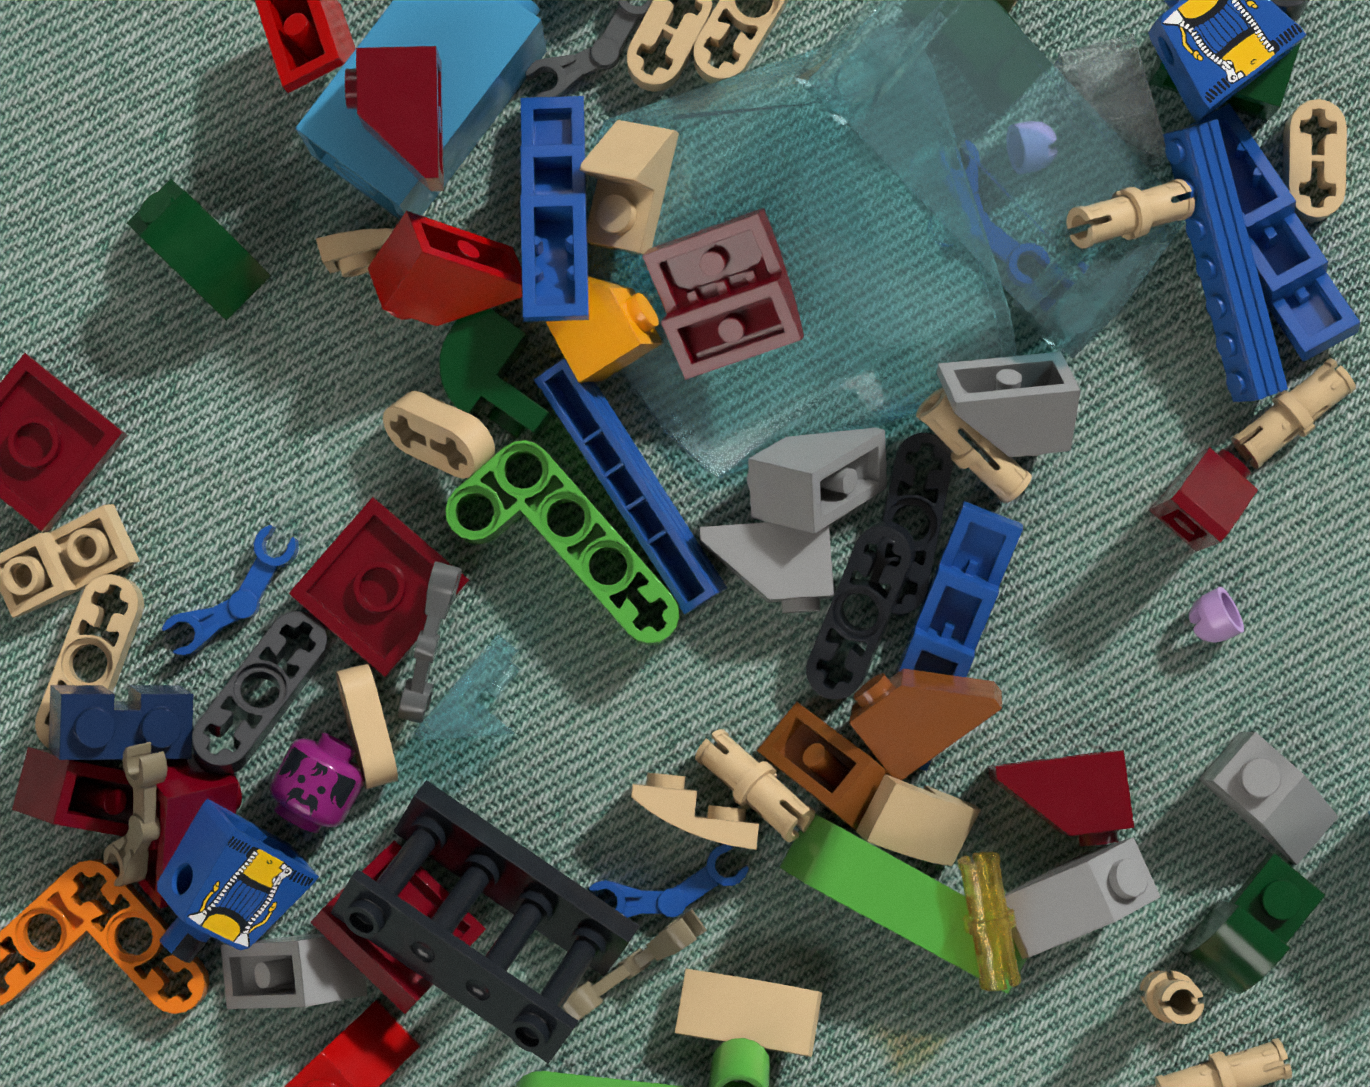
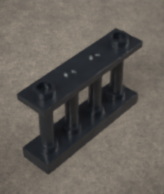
(514, 879)

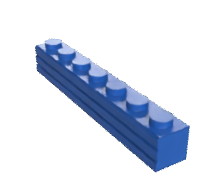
(1226, 263)
(632, 486)

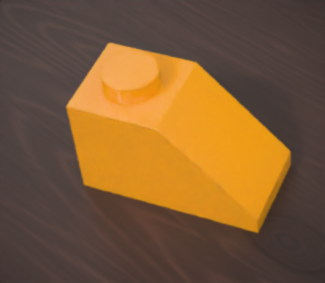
(614, 336)

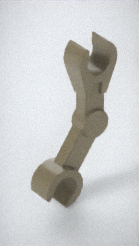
(131, 851)
(667, 943)

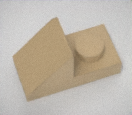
(631, 185)

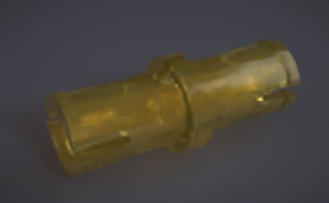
(989, 921)

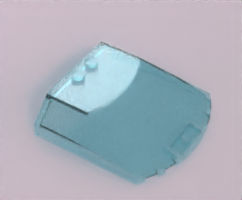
(868, 263)

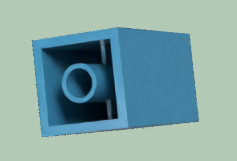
(484, 63)

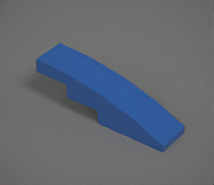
(553, 210)
(1284, 252)
(961, 594)

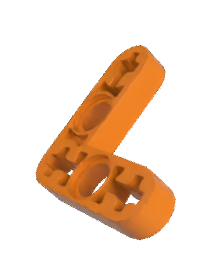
(81, 918)

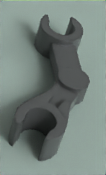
(602, 55)
(440, 597)

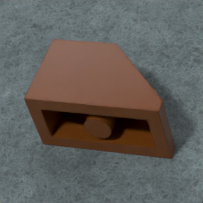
(919, 715)
(824, 764)

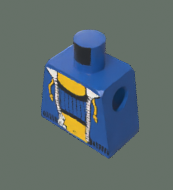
(1220, 47)
(228, 882)

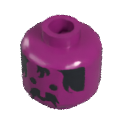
(316, 783)

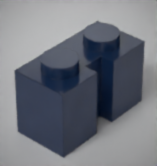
(94, 726)

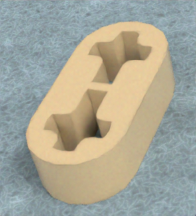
(678, 52)
(1329, 159)
(438, 434)
(367, 725)

